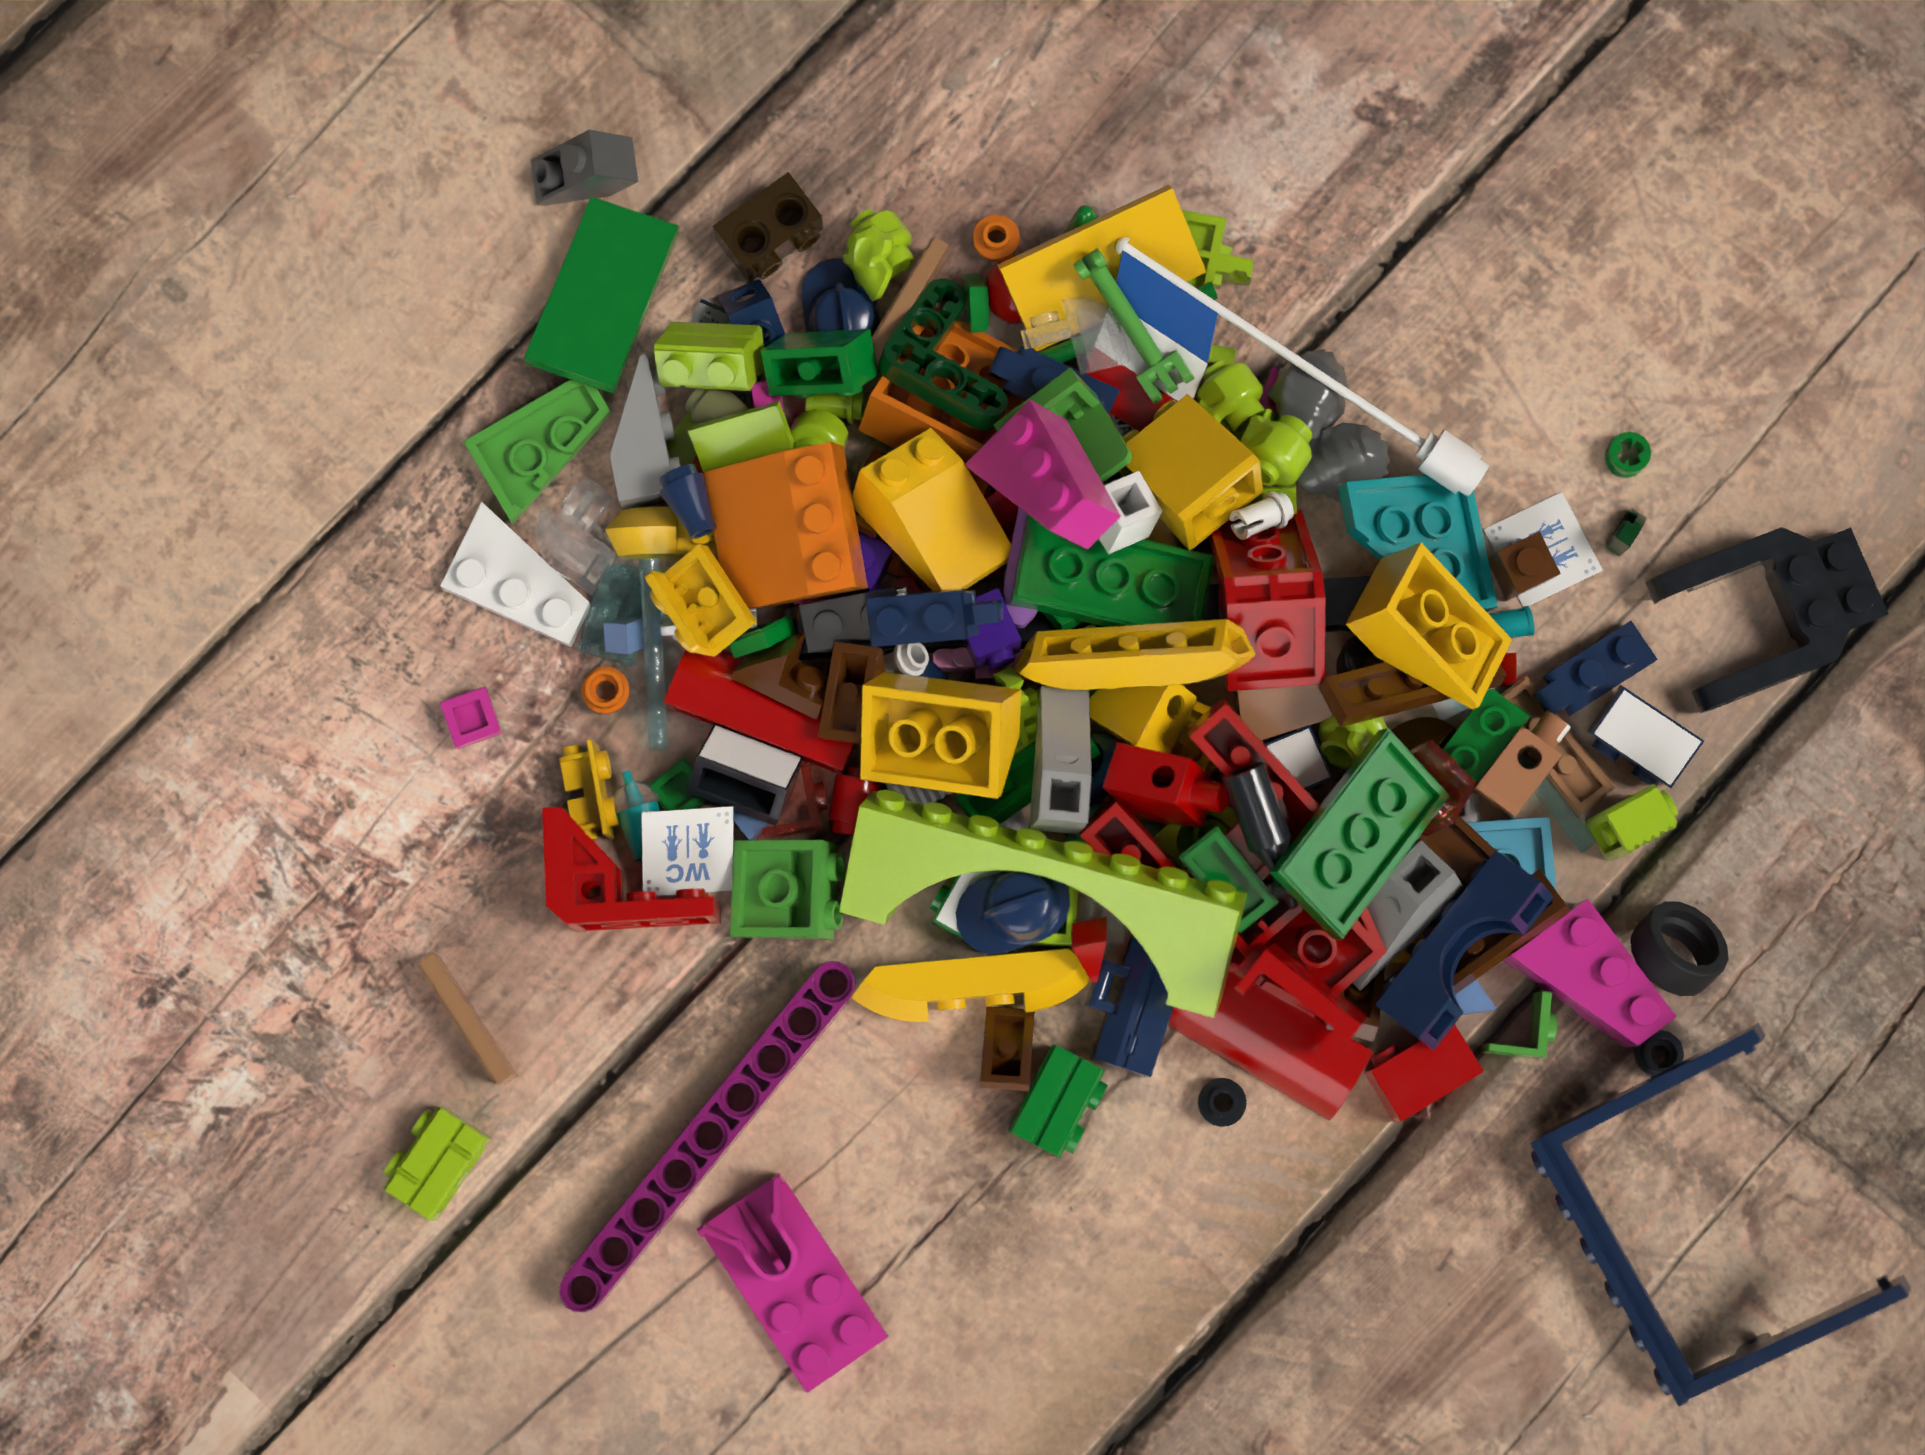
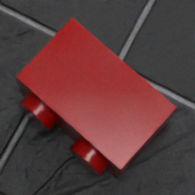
(1419, 1076)

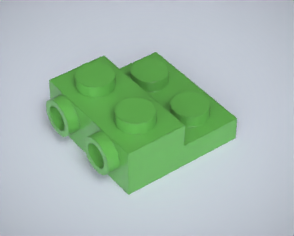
(786, 889)

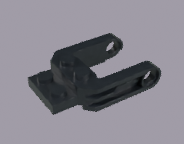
(1818, 588)

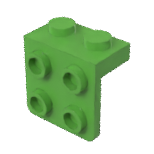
(1087, 417)

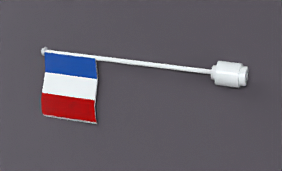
(1186, 321)

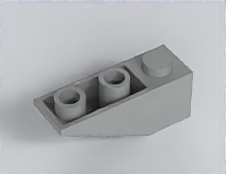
(640, 444)
(1061, 762)
(1409, 903)

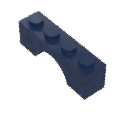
(1496, 901)

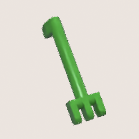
(1159, 367)

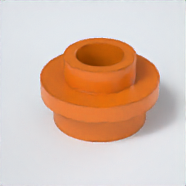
(996, 251)
(595, 680)

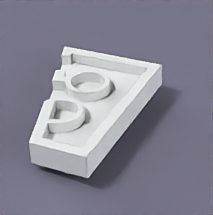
(513, 581)

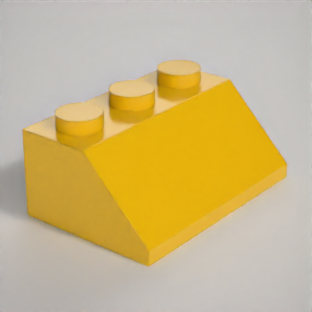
(939, 733)

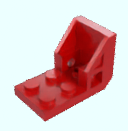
(1278, 598)
(578, 864)

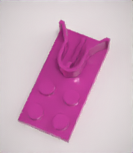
(793, 1282)

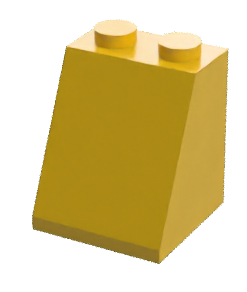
(1193, 469)

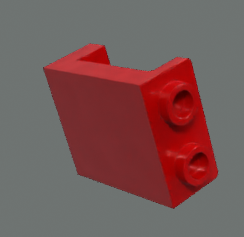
(1308, 990)

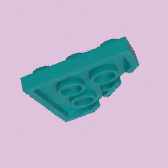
(1414, 509)

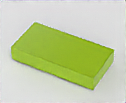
(741, 436)

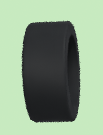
(1666, 967)

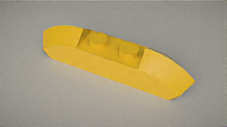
(653, 534)
(1134, 655)
(906, 989)

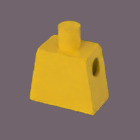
(1143, 714)

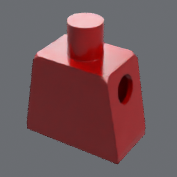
(1163, 786)

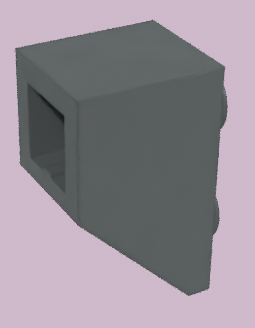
(584, 167)

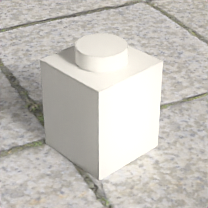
(1137, 510)

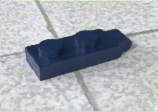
(1030, 371)
(1595, 671)

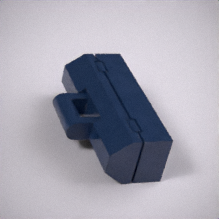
(1138, 1020)

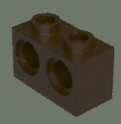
(760, 219)

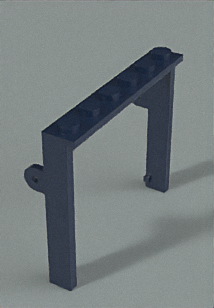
(1622, 1281)

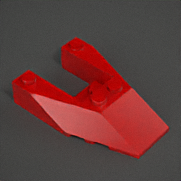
(1230, 746)

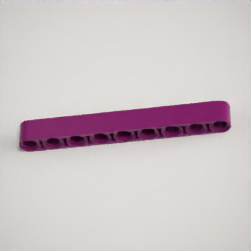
(686, 1146)

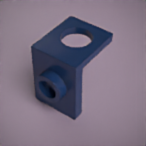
(753, 311)

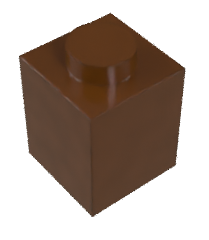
(1523, 566)

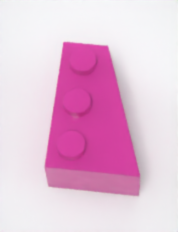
(1047, 475)
(1594, 976)

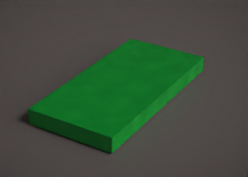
(601, 295)
(1123, 588)
(1360, 834)

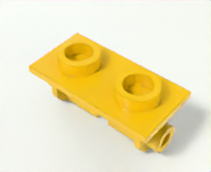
(588, 772)

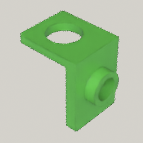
(1542, 1030)

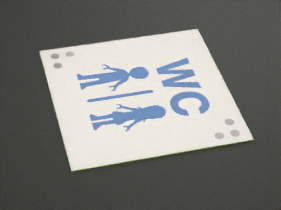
(1562, 536)
(687, 850)

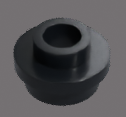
(1671, 1046)
(1206, 1102)

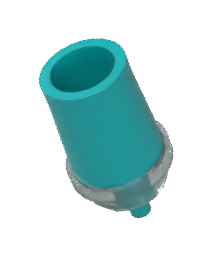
(630, 802)

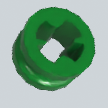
(1615, 447)

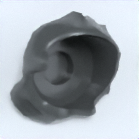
(1306, 397)
(1343, 456)

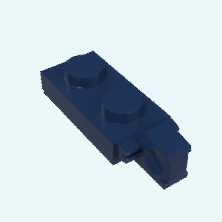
(929, 616)

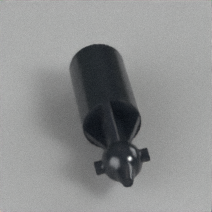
(1260, 818)

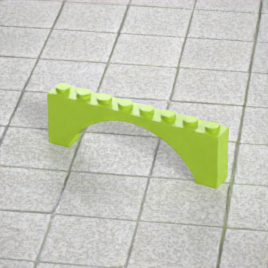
(1178, 920)

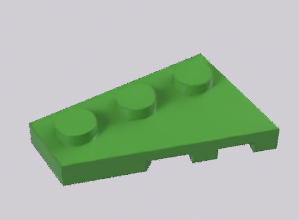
(536, 443)

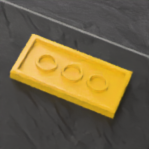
(1047, 274)

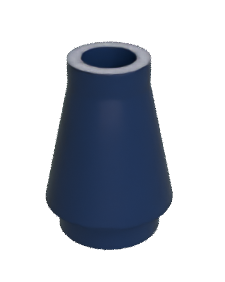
(688, 498)

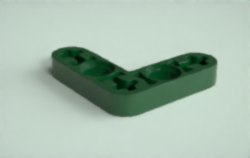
(922, 353)

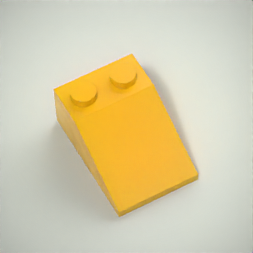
(932, 513)
(1429, 626)

